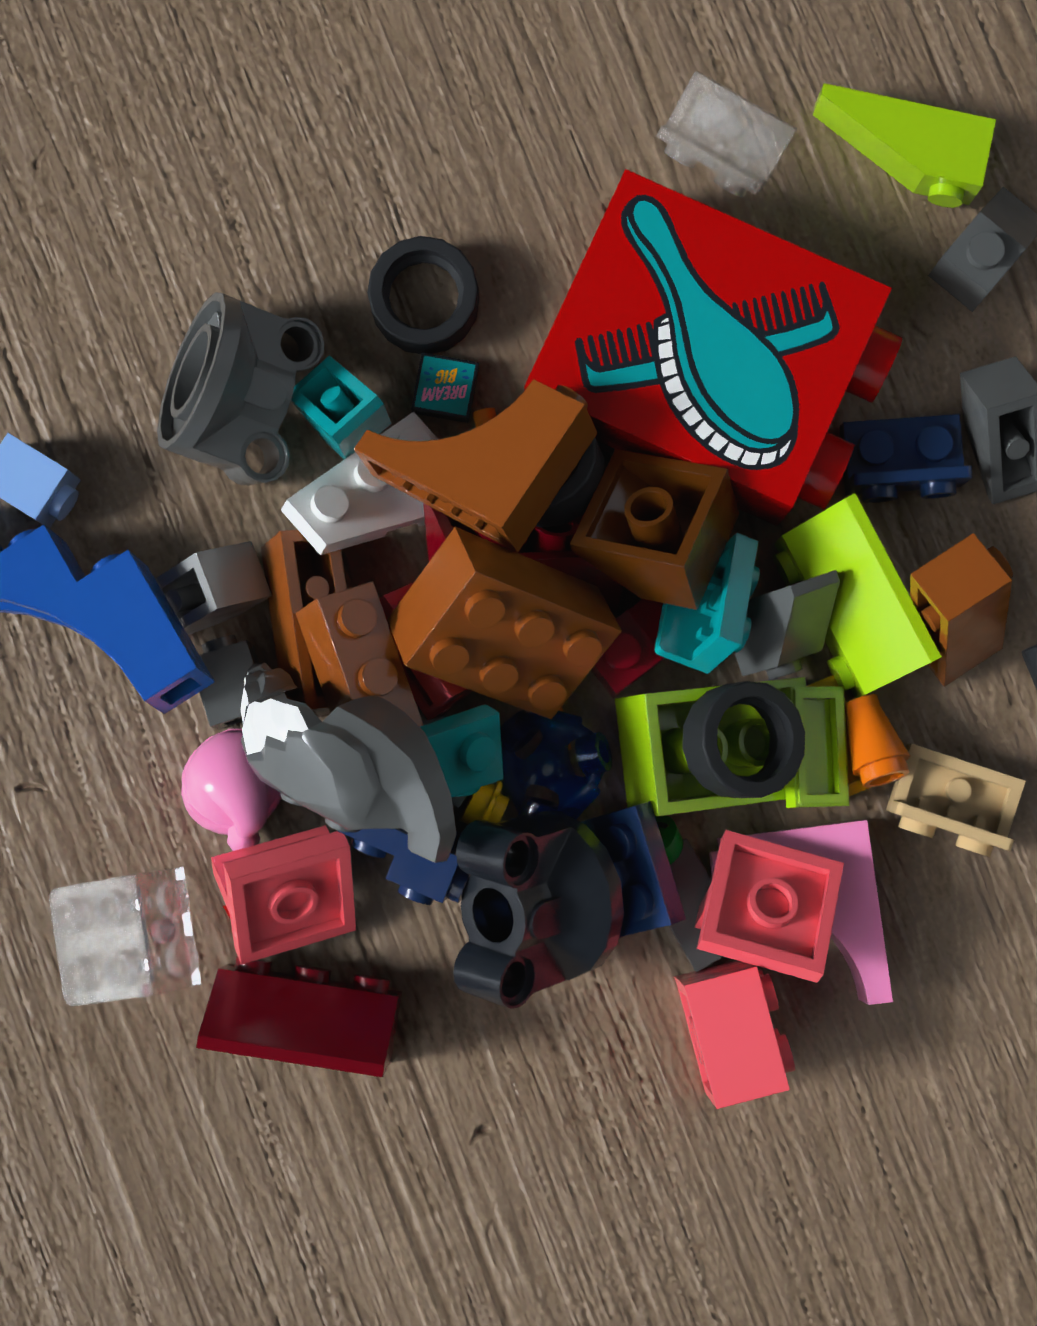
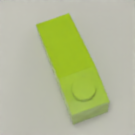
(917, 144)

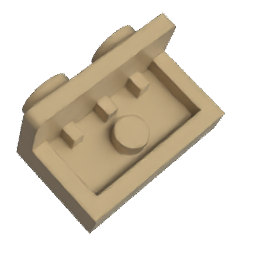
(956, 798)

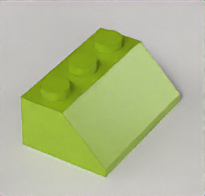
(873, 621)

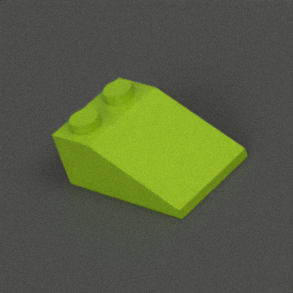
(654, 757)

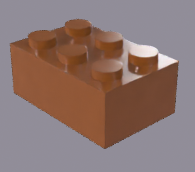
(502, 624)

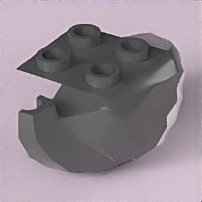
(354, 768)

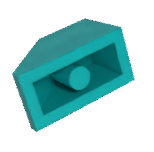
(339, 406)

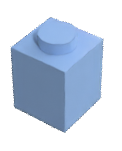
(35, 482)

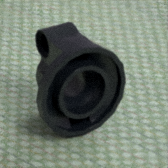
(535, 905)

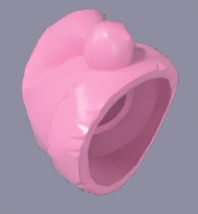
(225, 792)

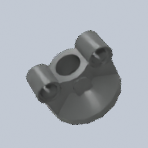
(235, 387)

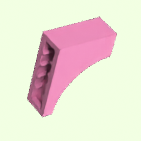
(857, 915)

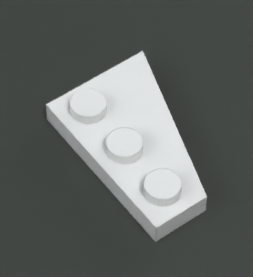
(351, 504)

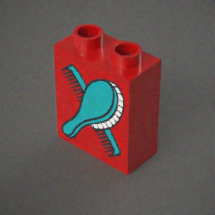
(718, 346)

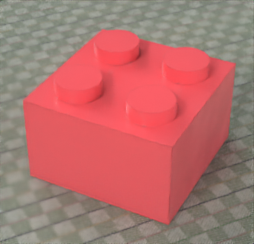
(734, 1034)

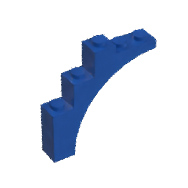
(112, 606)

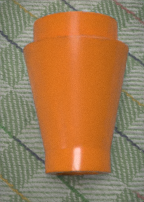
(874, 744)

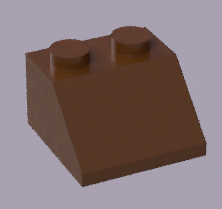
(658, 526)

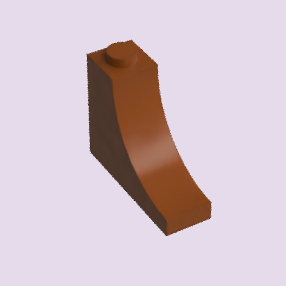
(497, 473)

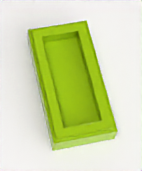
(824, 768)

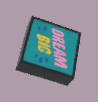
(445, 387)

